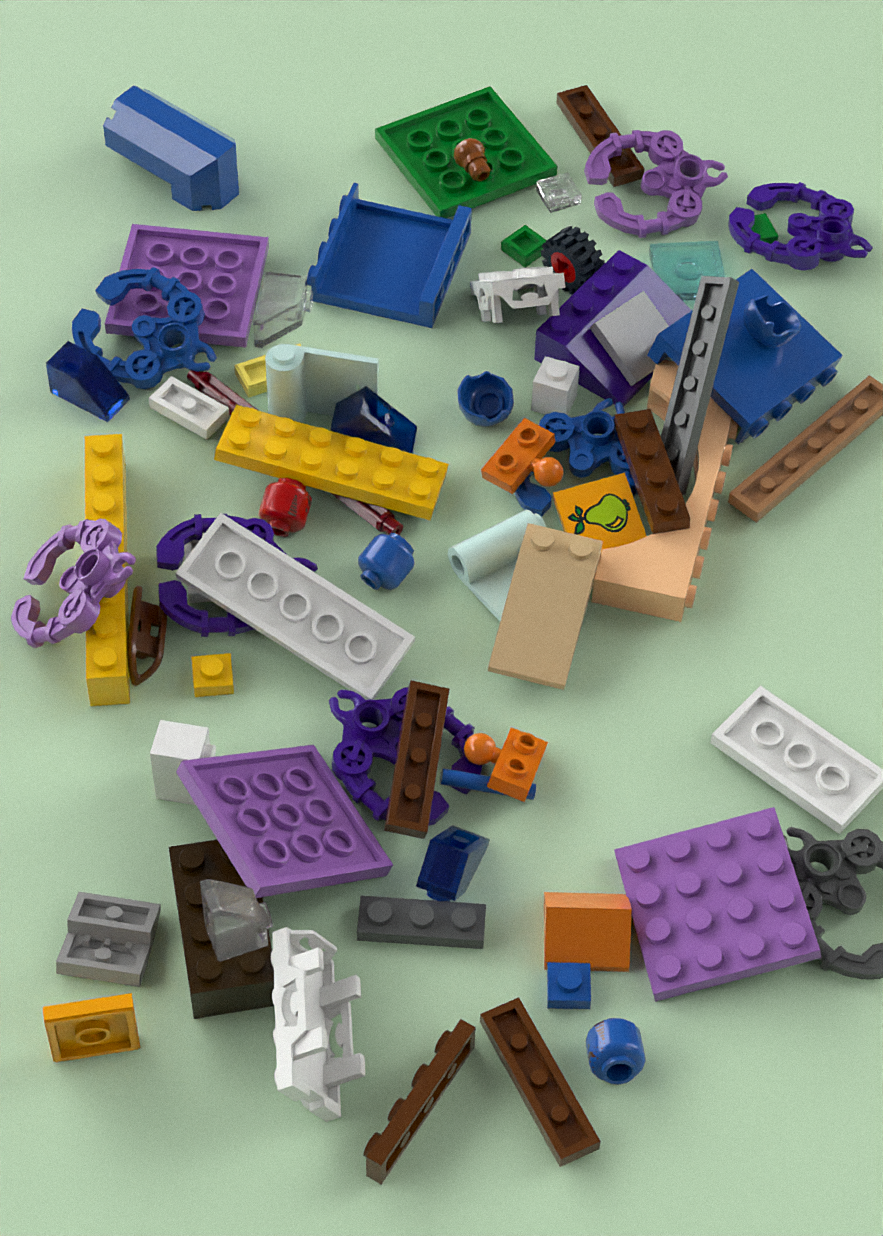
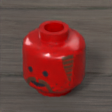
(285, 506)

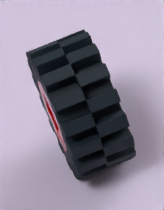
(573, 255)

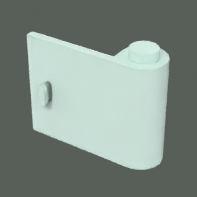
(314, 379)
(489, 559)

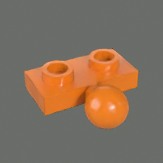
(521, 455)
(514, 763)

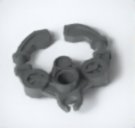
(839, 888)

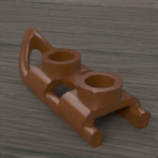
(141, 643)

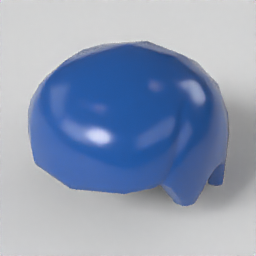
(770, 323)
(485, 399)

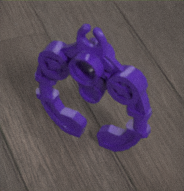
(815, 238)
(173, 594)
(359, 745)

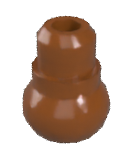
(471, 156)

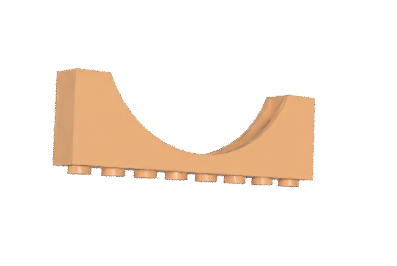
(657, 571)

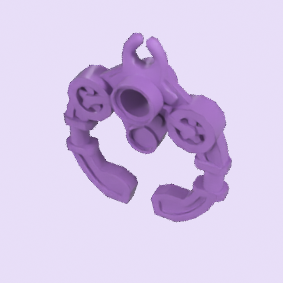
(666, 180)
(94, 576)

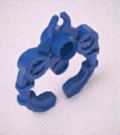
(156, 335)
(586, 451)

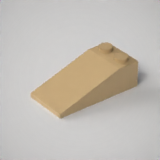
(545, 606)

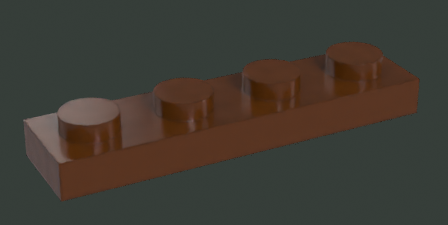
(594, 127)
(651, 471)
(417, 760)
(540, 1082)
(410, 1113)

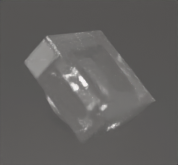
(558, 192)

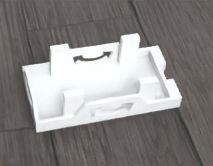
(502, 283)
(304, 1005)

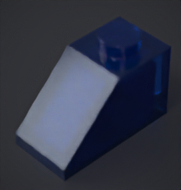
(85, 382)
(373, 420)
(451, 863)

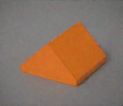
(588, 930)

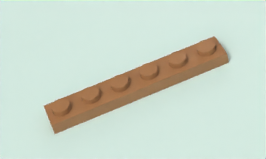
(809, 450)

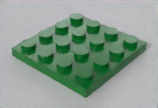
(426, 144)

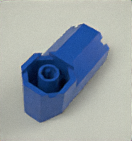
(175, 148)

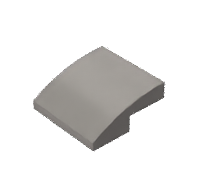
(108, 939)

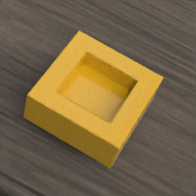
(212, 675)

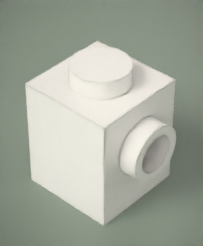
(554, 386)

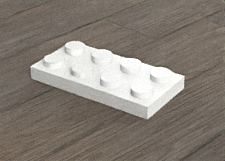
(799, 759)

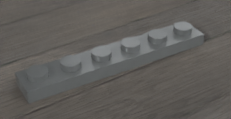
(697, 373)

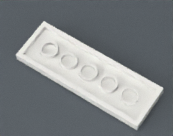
(295, 607)

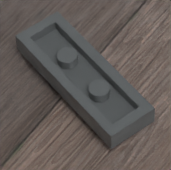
(421, 922)

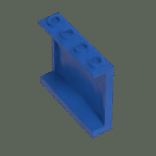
(389, 260)
(753, 379)

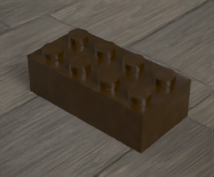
(215, 986)

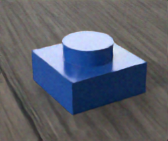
(568, 985)

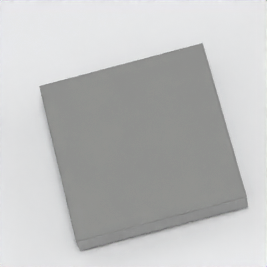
(629, 336)

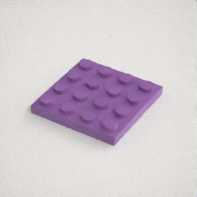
(215, 266)
(283, 820)
(716, 904)

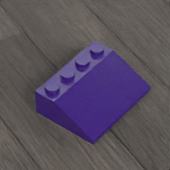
(571, 339)

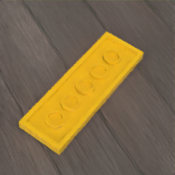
(332, 462)

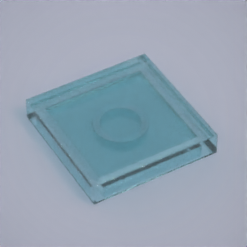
(684, 263)

